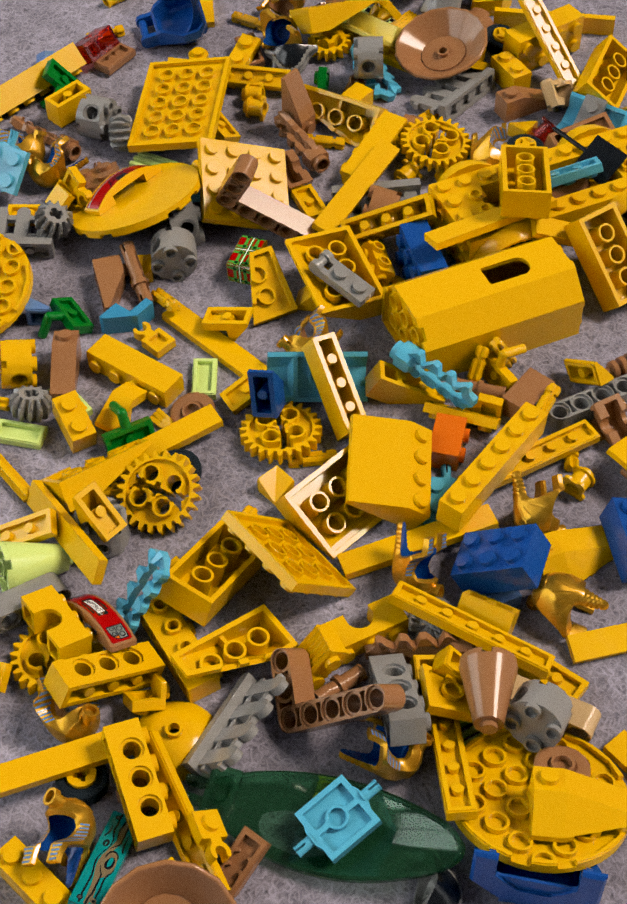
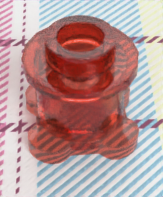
(543, 129)

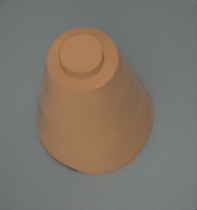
(488, 686)

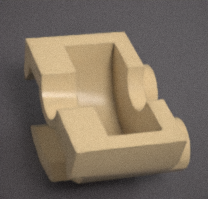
(556, 93)

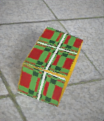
(240, 257)

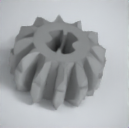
(119, 131)
(53, 220)
(30, 403)

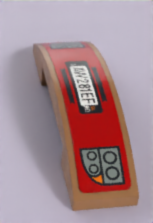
(110, 626)

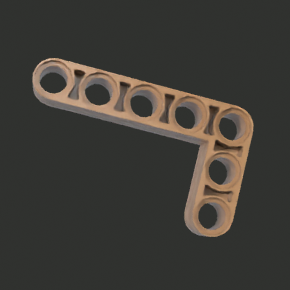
(257, 206)
(302, 713)

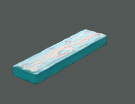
(104, 862)

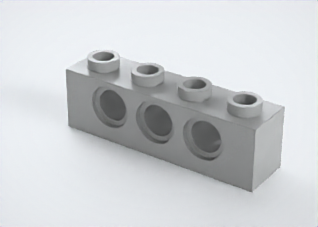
(410, 723)

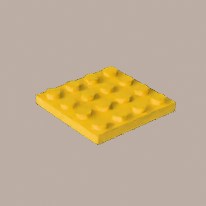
(214, 163)
(287, 555)

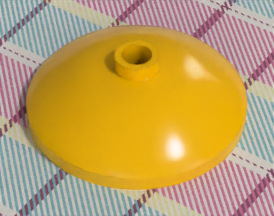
(180, 715)

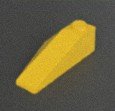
(322, 18)
(343, 114)
(101, 470)
(577, 551)
(235, 645)
(573, 805)

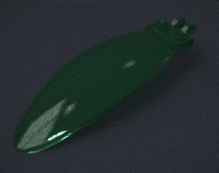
(403, 848)

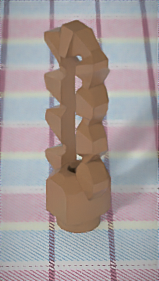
(70, 148)
(313, 155)
(419, 646)

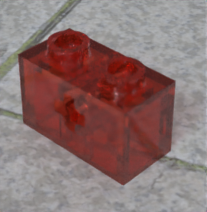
(97, 43)

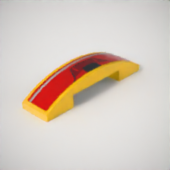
(103, 198)

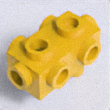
(380, 262)

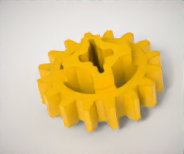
(331, 44)

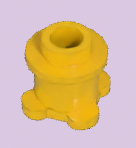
(253, 91)
(256, 107)
(408, 170)
(579, 482)

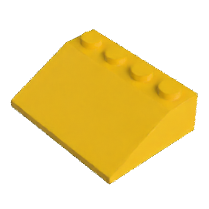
(346, 250)
(389, 469)
(320, 508)

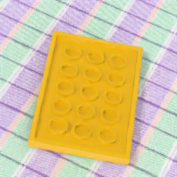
(179, 104)

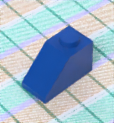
(266, 393)

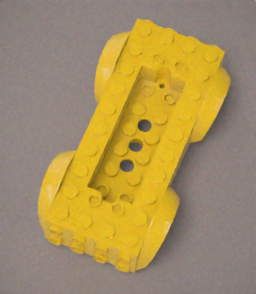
(474, 188)

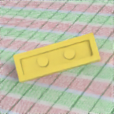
(371, 26)

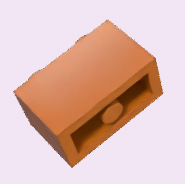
(448, 440)

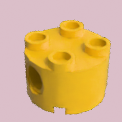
(18, 363)

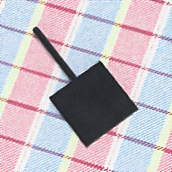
(607, 153)

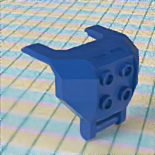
(174, 22)
(530, 887)

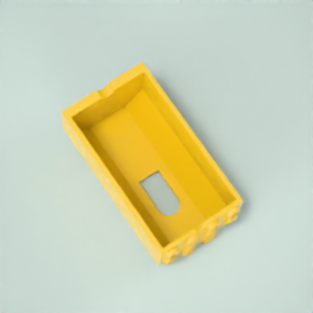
(514, 294)

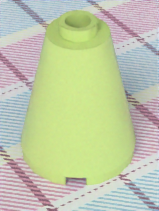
(29, 560)

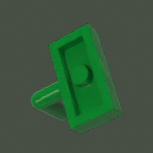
(56, 76)
(321, 78)
(69, 313)
(128, 431)

